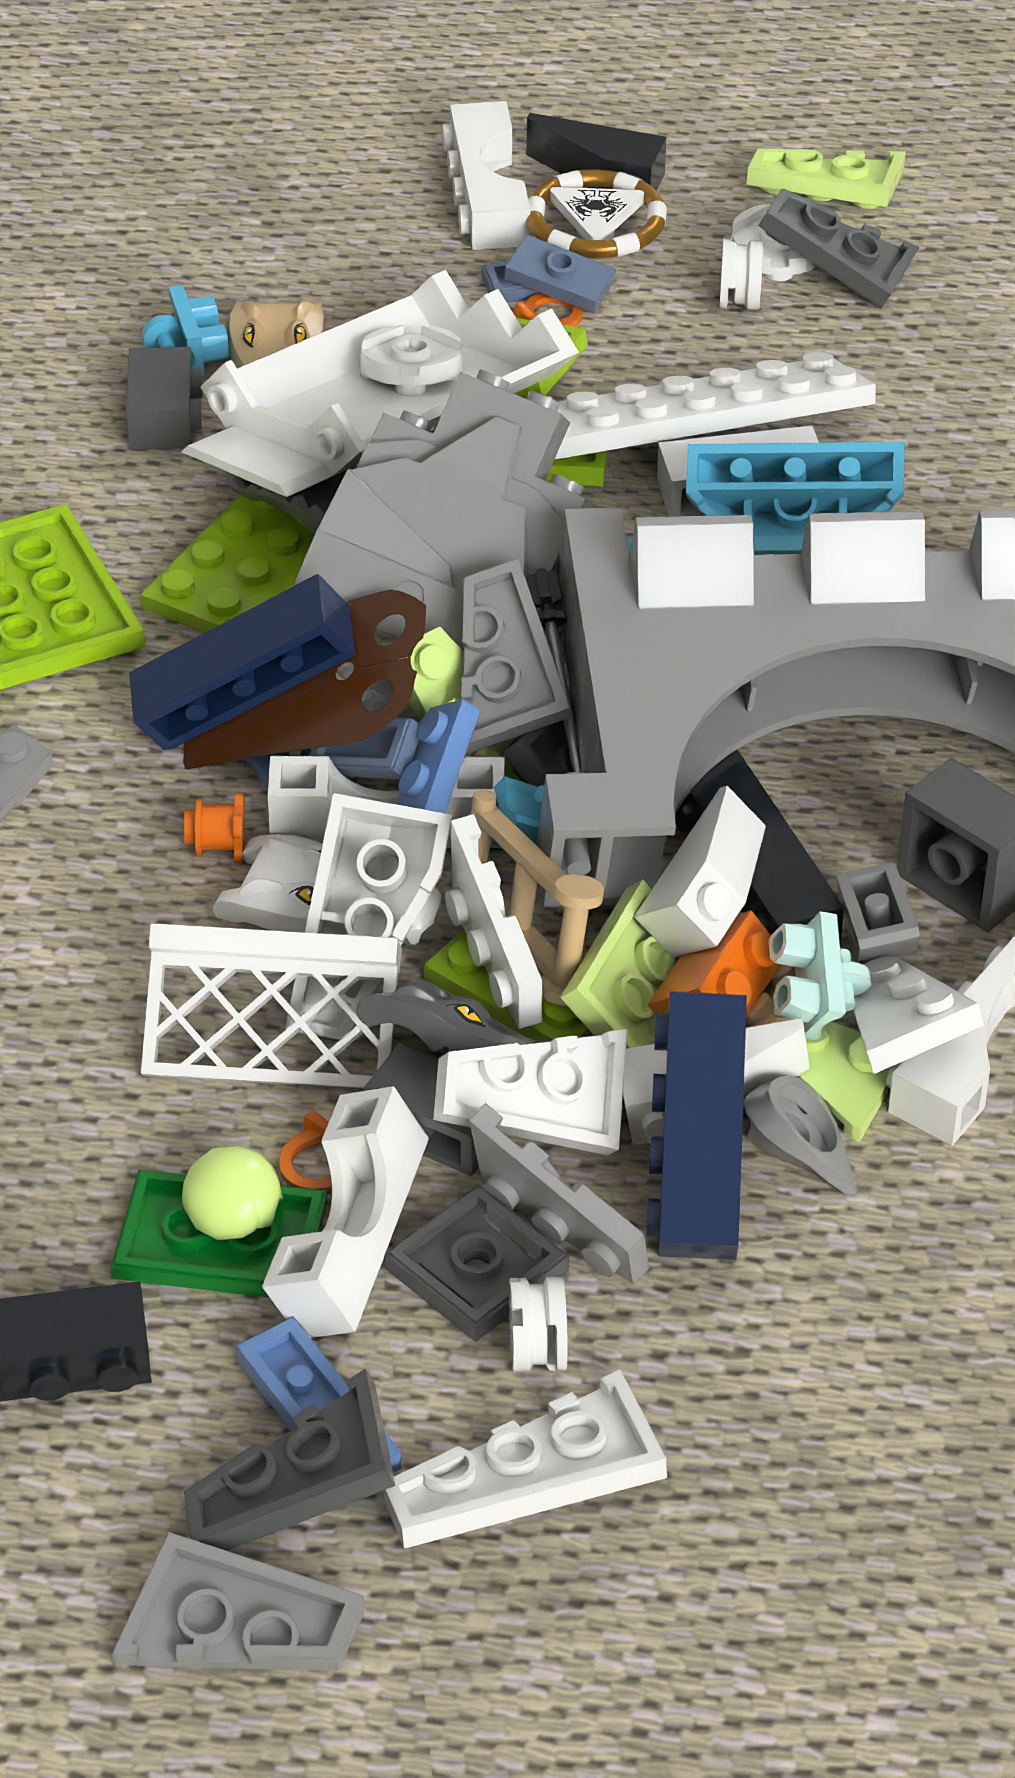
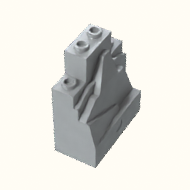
(448, 502)

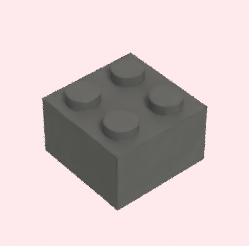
(961, 843)

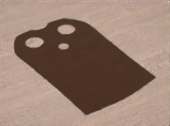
(325, 708)

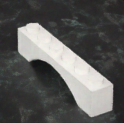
(949, 1083)

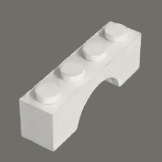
(488, 204)
(304, 788)
(372, 1162)

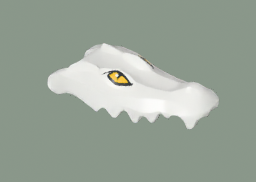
(282, 885)

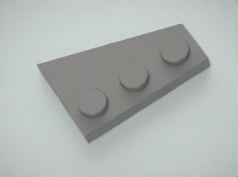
(560, 1213)
(235, 1614)

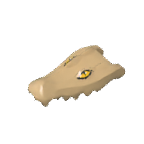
(269, 327)

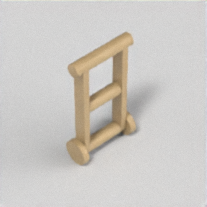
(572, 891)

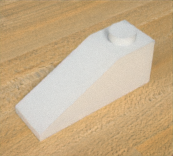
(705, 878)
(769, 1053)

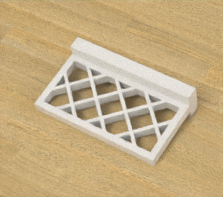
(265, 953)

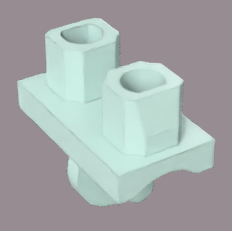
(824, 974)

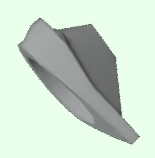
(799, 1128)

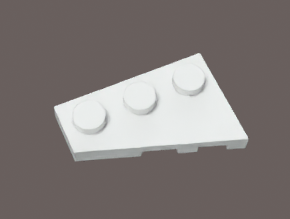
(491, 936)
(909, 1013)
(544, 1091)

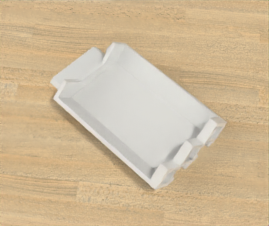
(312, 412)

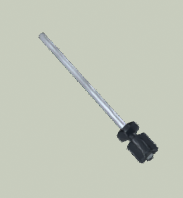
(546, 594)

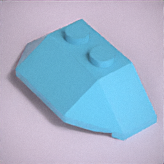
(791, 480)

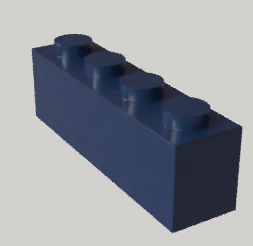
(242, 663)
(701, 1126)

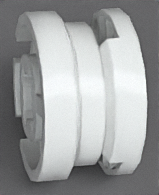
(741, 274)
(538, 1324)

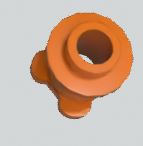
(216, 827)

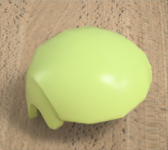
(231, 1192)

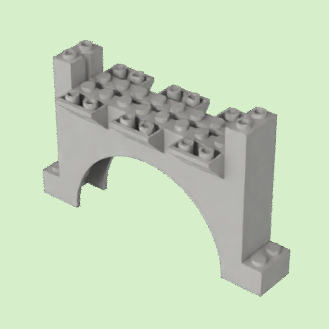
(716, 646)

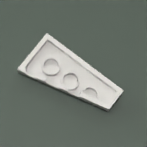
(554, 1461)

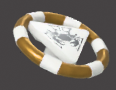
(597, 212)

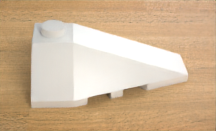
(369, 882)

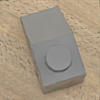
(877, 913)

